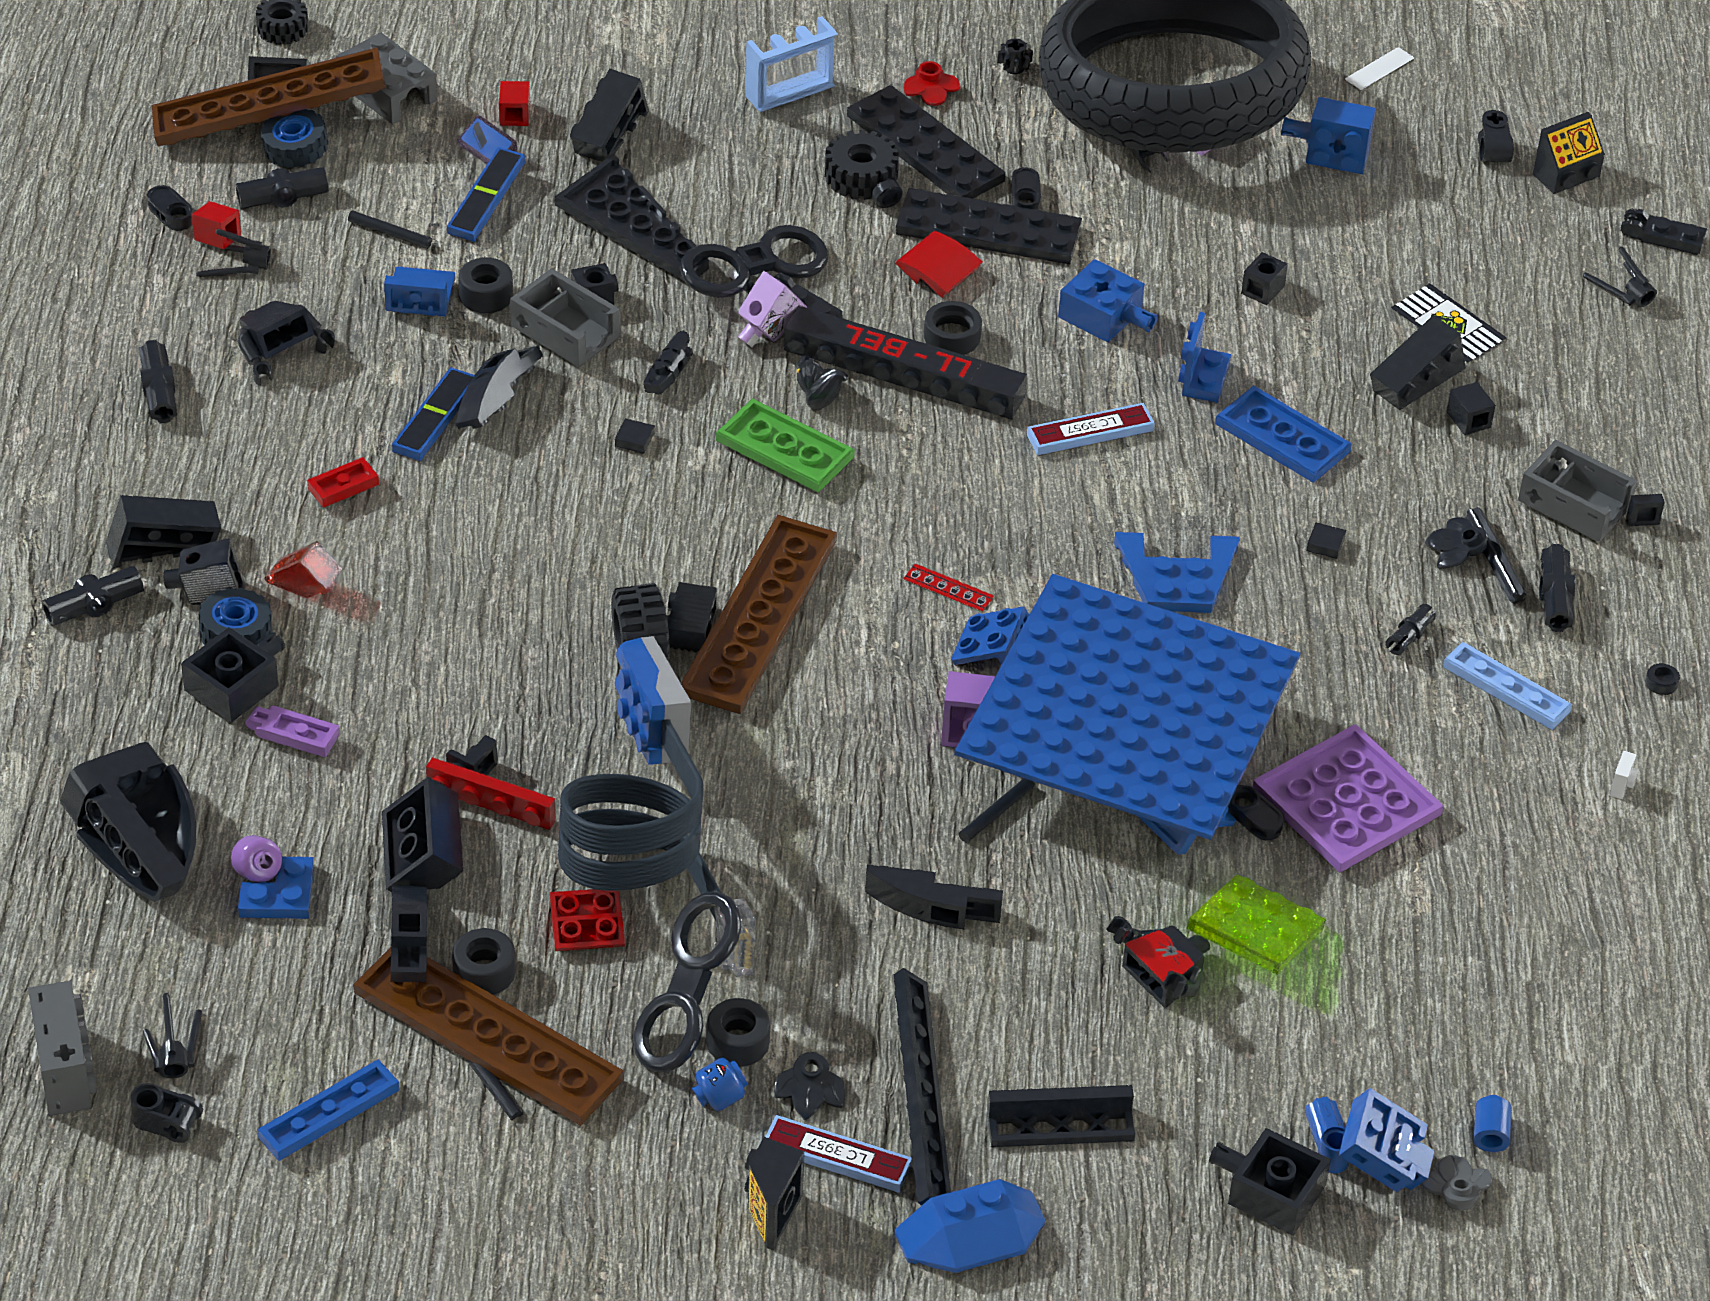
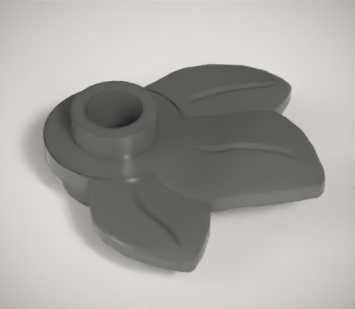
(1457, 1182)

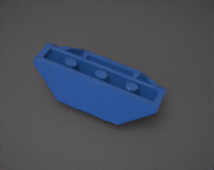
(971, 1227)

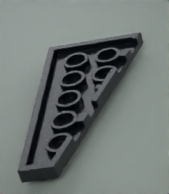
(628, 214)

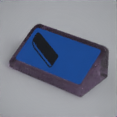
(483, 139)

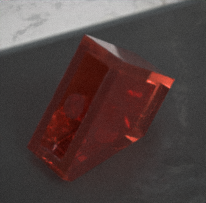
(305, 571)

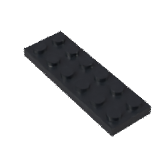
(927, 143)
(990, 225)

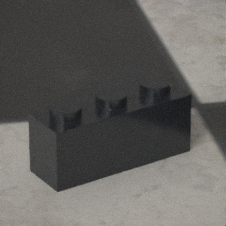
(609, 115)

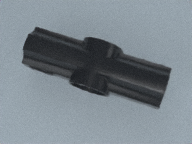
(282, 187)
(157, 381)
(1557, 587)
(92, 595)

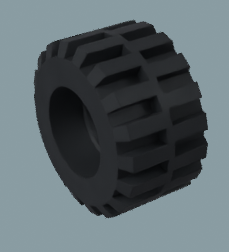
(639, 613)

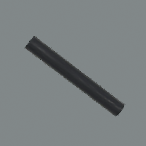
(390, 229)
(996, 810)
(497, 1090)

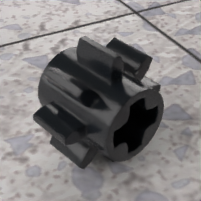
(1015, 56)

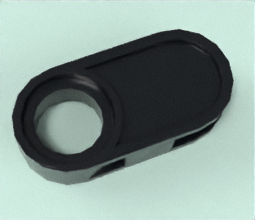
(1026, 186)
(165, 203)
(1260, 817)

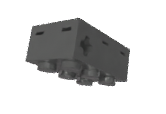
(400, 75)
(569, 322)
(1582, 496)
(60, 1047)

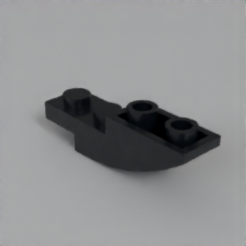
(493, 384)
(921, 898)
(409, 934)

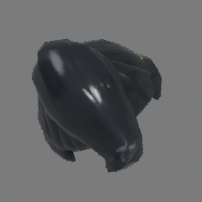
(818, 383)

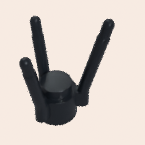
(254, 254)
(1638, 287)
(173, 1058)

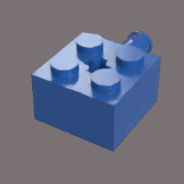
(1336, 135)
(1104, 302)

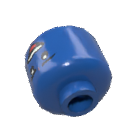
(719, 1084)

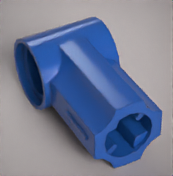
(1327, 1131)

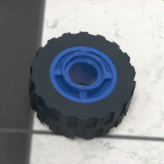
(295, 138)
(237, 609)

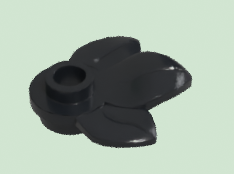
(1457, 542)
(810, 1089)

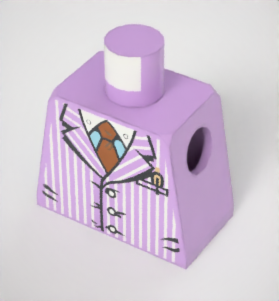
(767, 310)

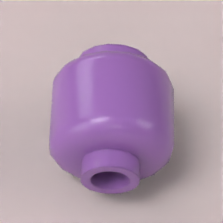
(256, 858)

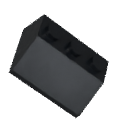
(422, 837)

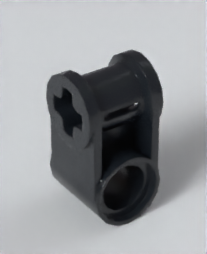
(1495, 138)
(164, 1112)

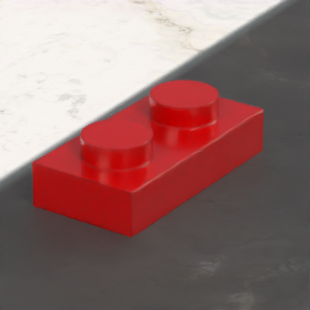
(343, 482)

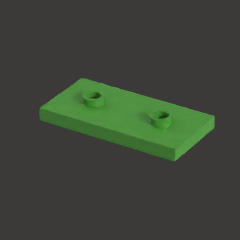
(785, 445)

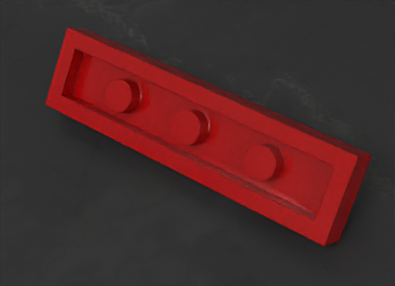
(494, 794)

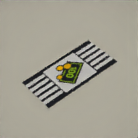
(1429, 301)

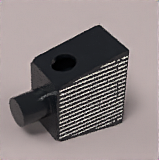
(205, 571)

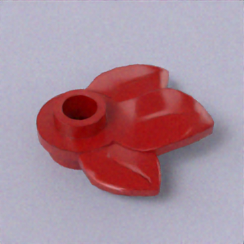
(931, 84)

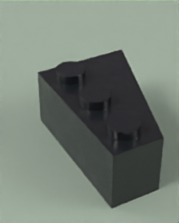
(1419, 364)
(159, 527)

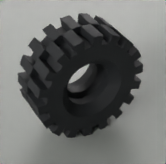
(860, 163)

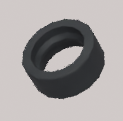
(956, 313)

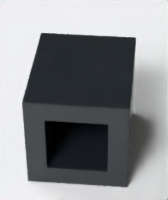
(1470, 408)

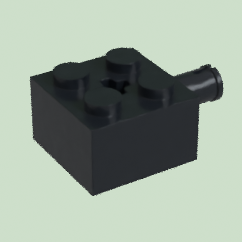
(232, 672)
(1275, 1179)

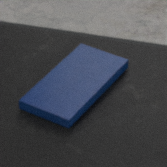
(1283, 434)

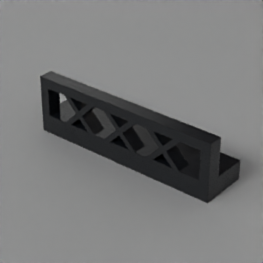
(1059, 1108)

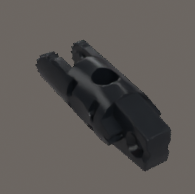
(668, 364)

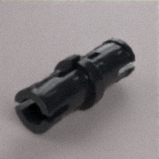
(1411, 629)

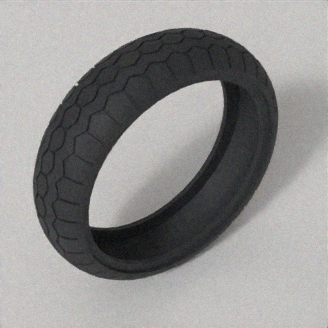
(1175, 115)

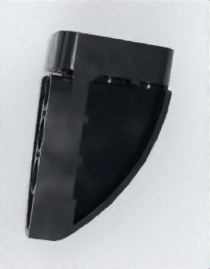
(134, 818)

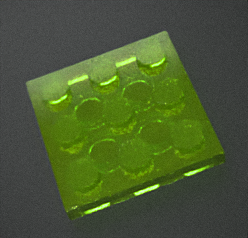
(1256, 924)

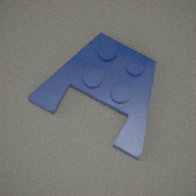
(1178, 582)

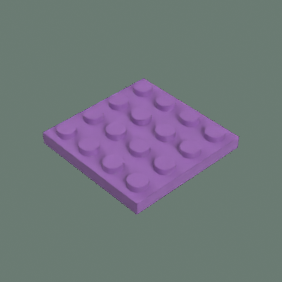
(1348, 797)

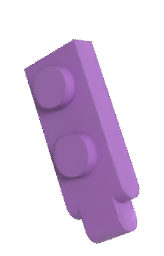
(293, 729)

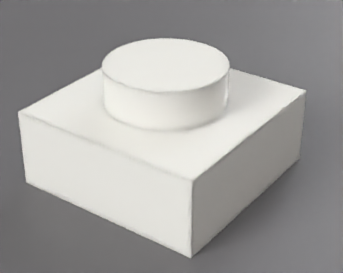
(1625, 775)

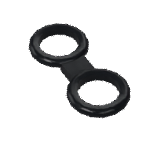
(753, 260)
(688, 982)

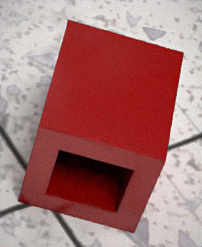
(514, 103)
(213, 217)

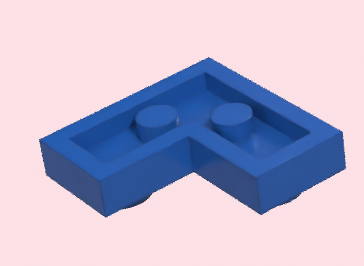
(284, 899)

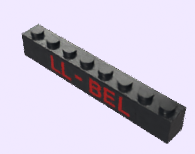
(905, 362)

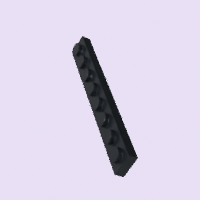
(921, 1086)

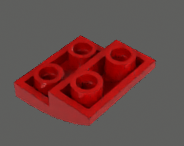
(939, 263)
(586, 919)

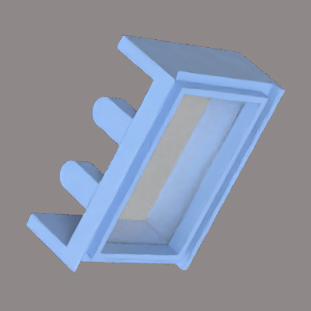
(790, 69)

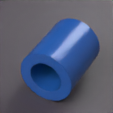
(1492, 1123)

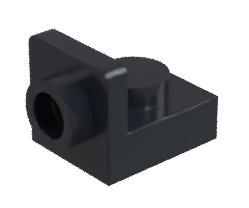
(479, 758)

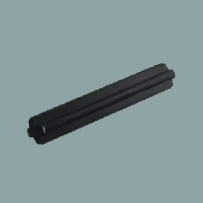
(1498, 559)

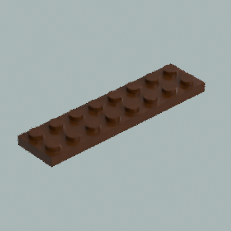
(267, 97)
(758, 614)
(495, 1037)

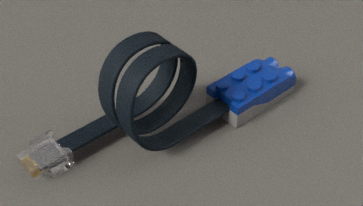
(659, 720)

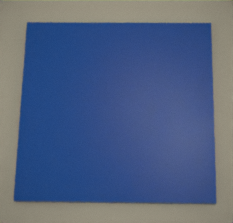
(1129, 706)

